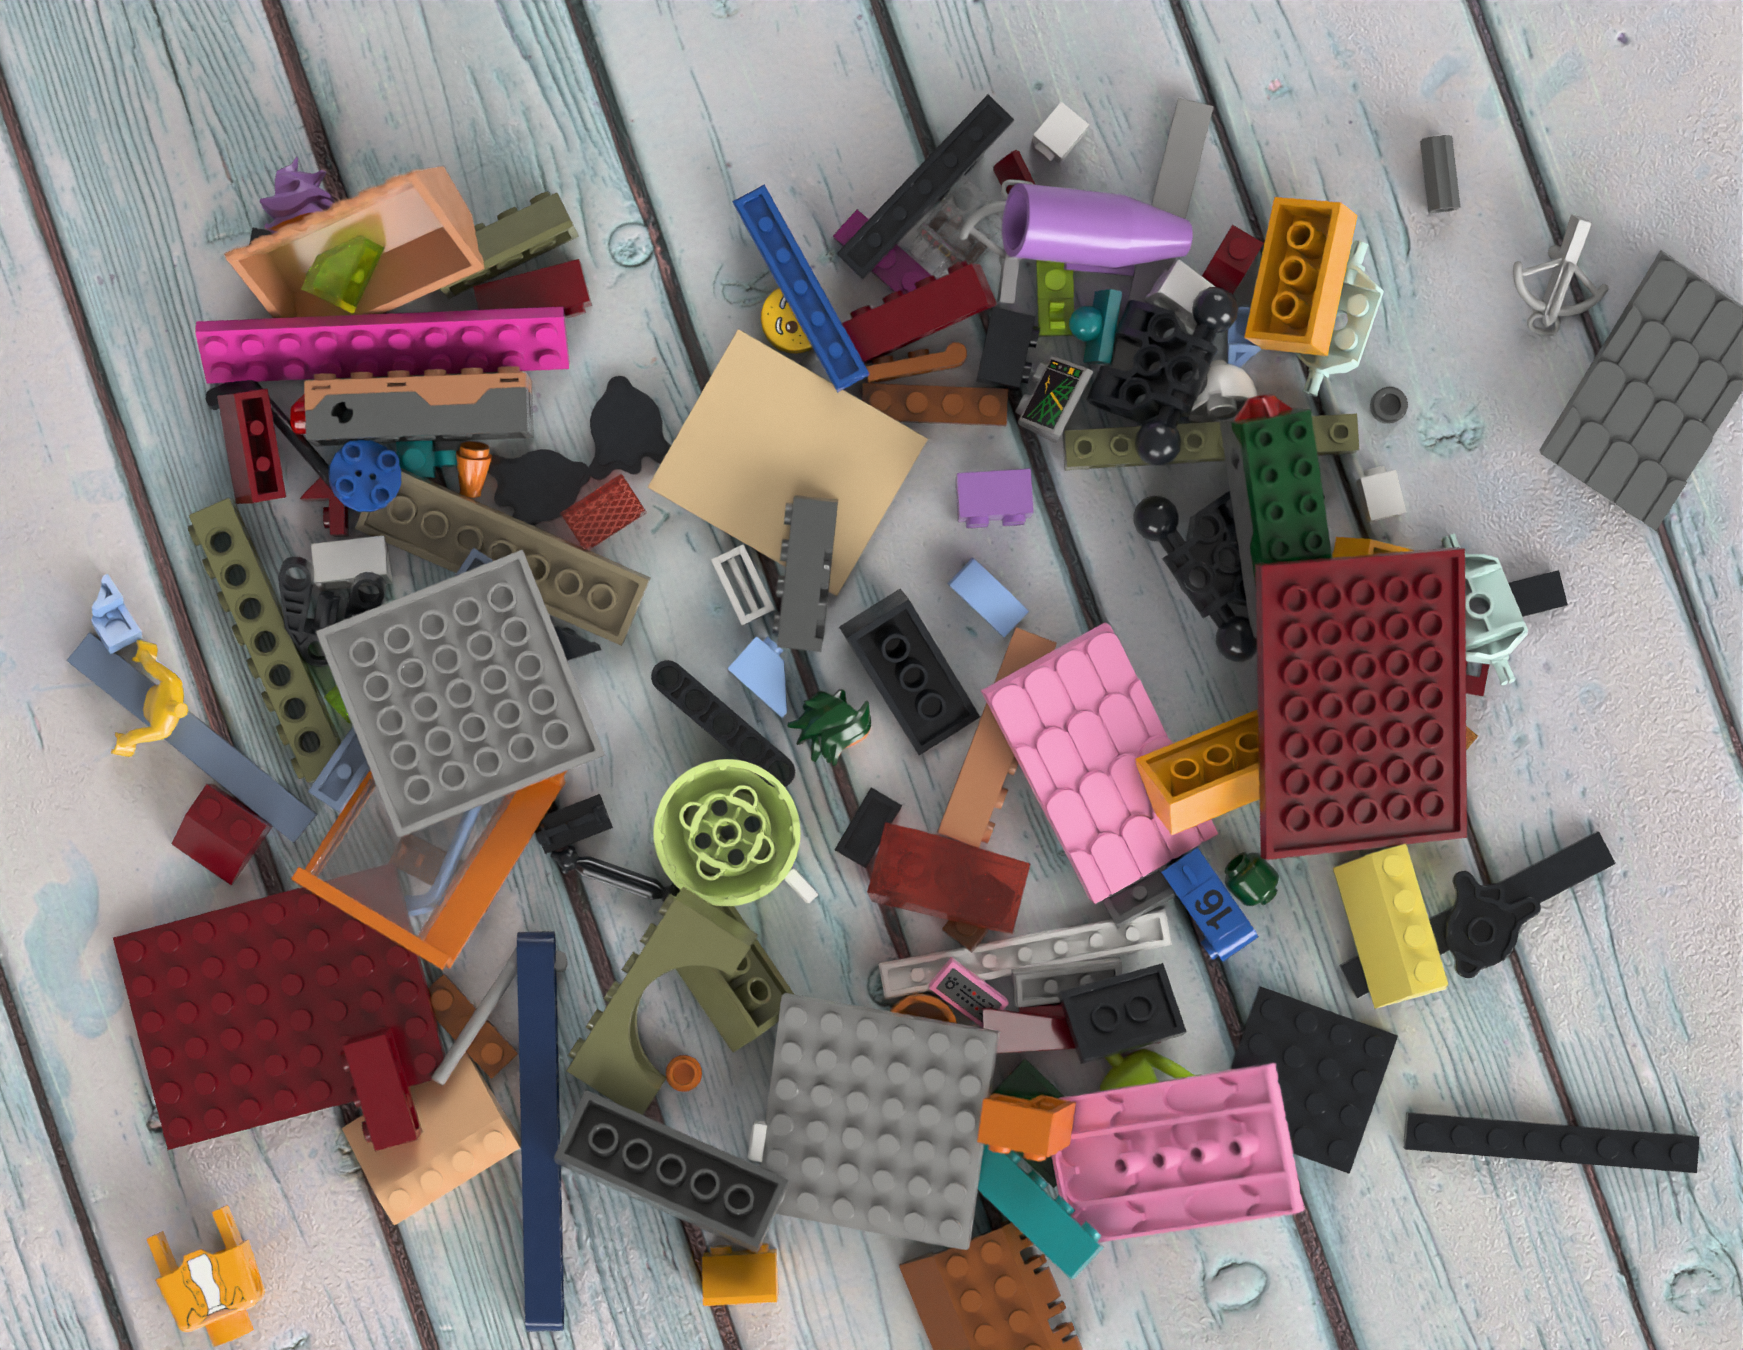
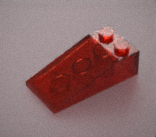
(947, 879)

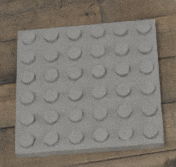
(460, 693)
(878, 1119)

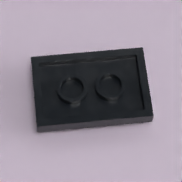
(1122, 1013)

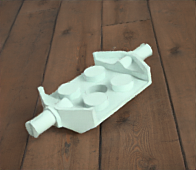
(1360, 302)
(1501, 629)

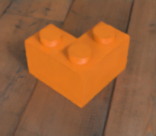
(1028, 1126)

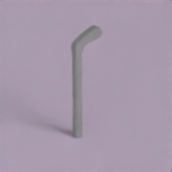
(482, 1013)

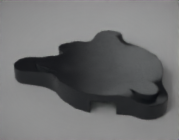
(625, 430)
(538, 484)
(1482, 925)

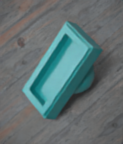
(1097, 325)

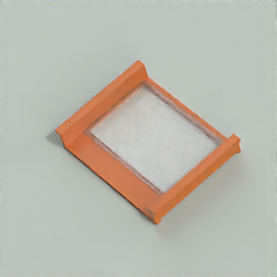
(430, 883)

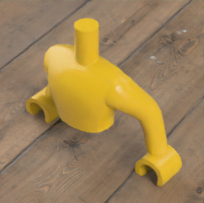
(161, 706)

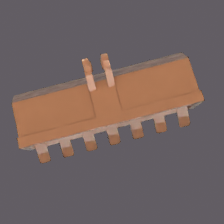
(412, 215)

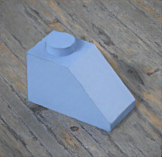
(763, 673)

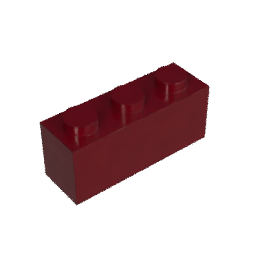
(547, 287)
(251, 446)
(381, 1089)

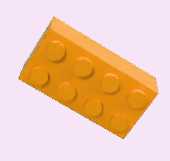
(1301, 276)

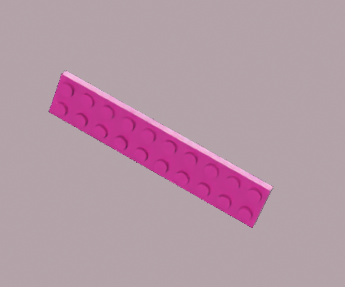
(382, 343)

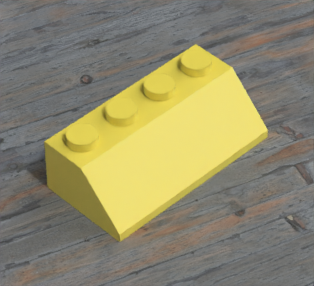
(1390, 926)

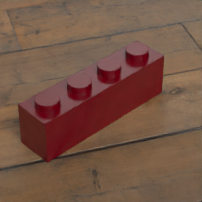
(920, 312)

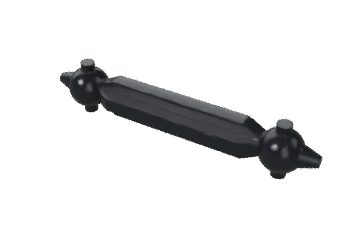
(613, 875)

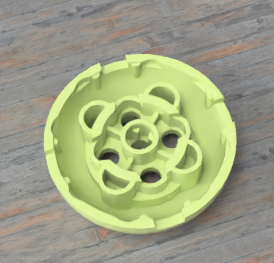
(688, 812)

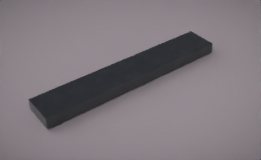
(925, 186)

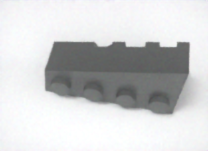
(807, 573)

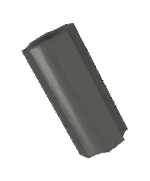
(1440, 174)

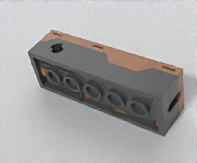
(416, 408)

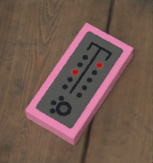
(966, 991)

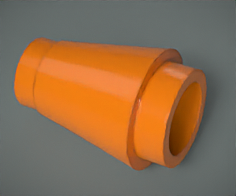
(472, 466)

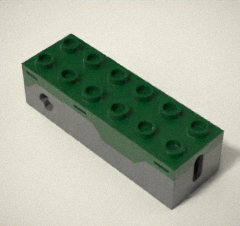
(1274, 488)

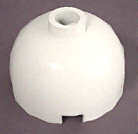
(1224, 394)

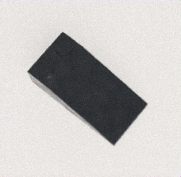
(909, 671)

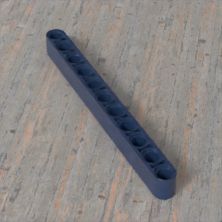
(540, 1131)

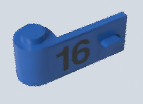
(1210, 906)

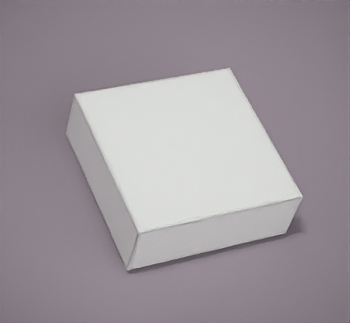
(801, 886)
(757, 1141)

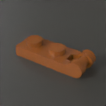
(917, 363)

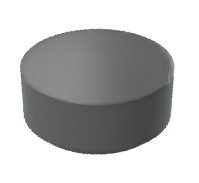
(1388, 405)

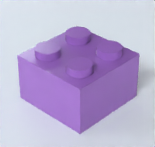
(994, 496)

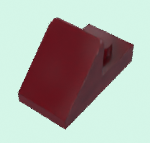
(336, 515)

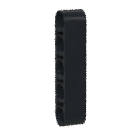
(713, 708)

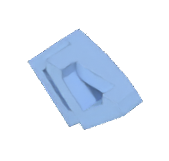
(1239, 348)
(112, 618)

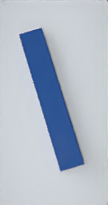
(800, 288)

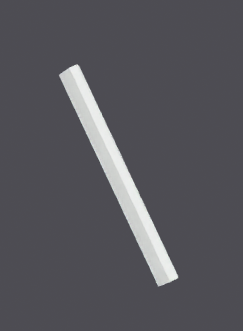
(1049, 947)

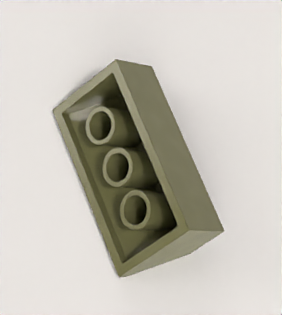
(518, 239)
(741, 1003)

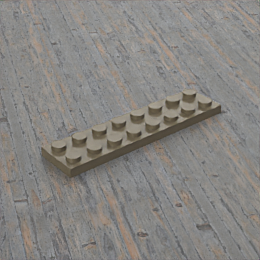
(571, 580)

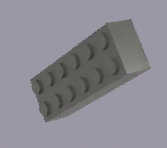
(671, 1171)

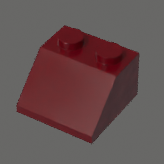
(220, 833)

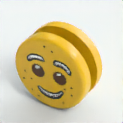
(782, 326)

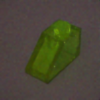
(343, 272)

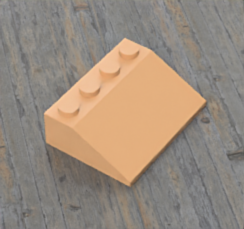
(459, 1139)

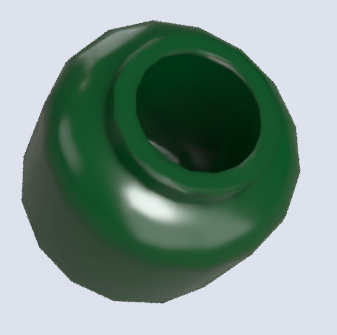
(1251, 879)

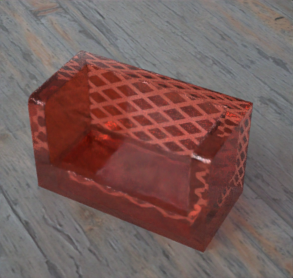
(603, 512)

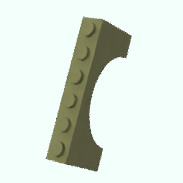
(686, 936)

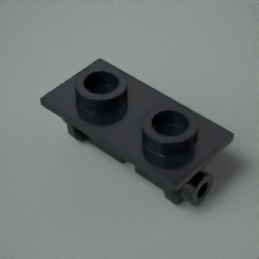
(573, 824)

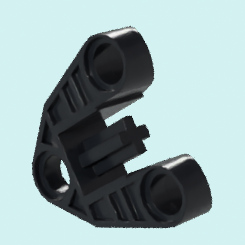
(296, 601)

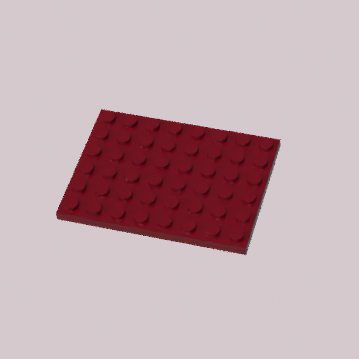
(1361, 702)
(255, 1005)

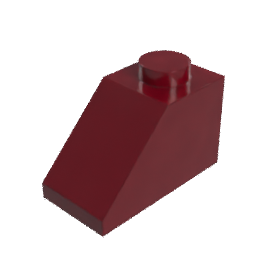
(1232, 259)

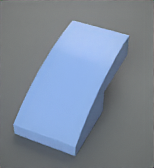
(988, 597)

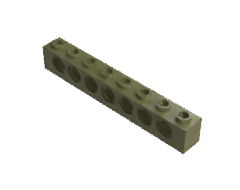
(1199, 443)
(226, 518)

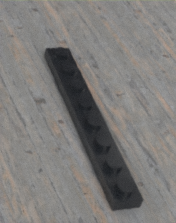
(1551, 1142)

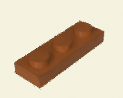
(454, 1011)

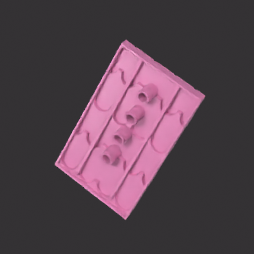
(1076, 734)
(1180, 1155)

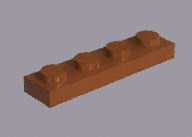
(939, 403)

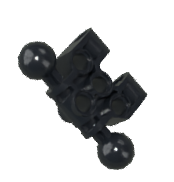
(1166, 395)
(1158, 521)

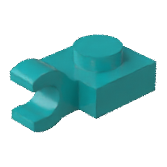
(422, 458)

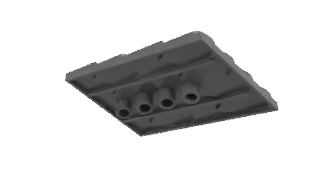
(1654, 393)

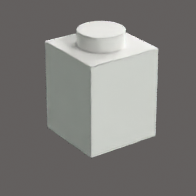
(1059, 134)
(1380, 494)

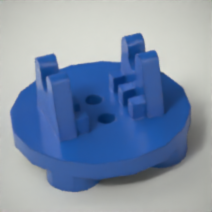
(367, 459)

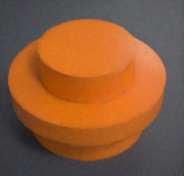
(683, 1073)

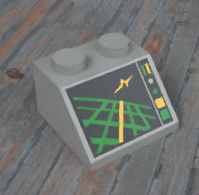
(1053, 398)

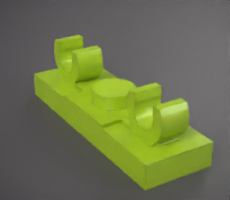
(1054, 298)

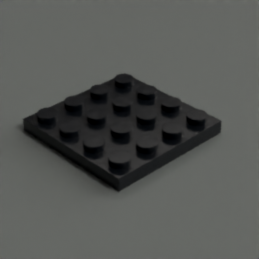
(1324, 1069)

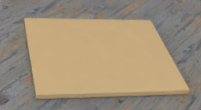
(780, 433)

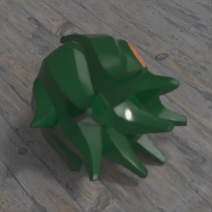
(831, 725)

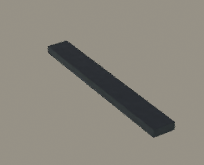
(1538, 881)

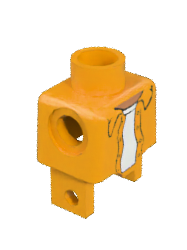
(211, 1286)

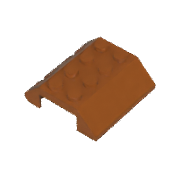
(988, 1296)

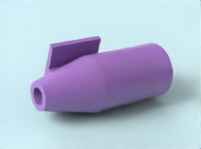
(1090, 229)

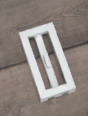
(729, 556)

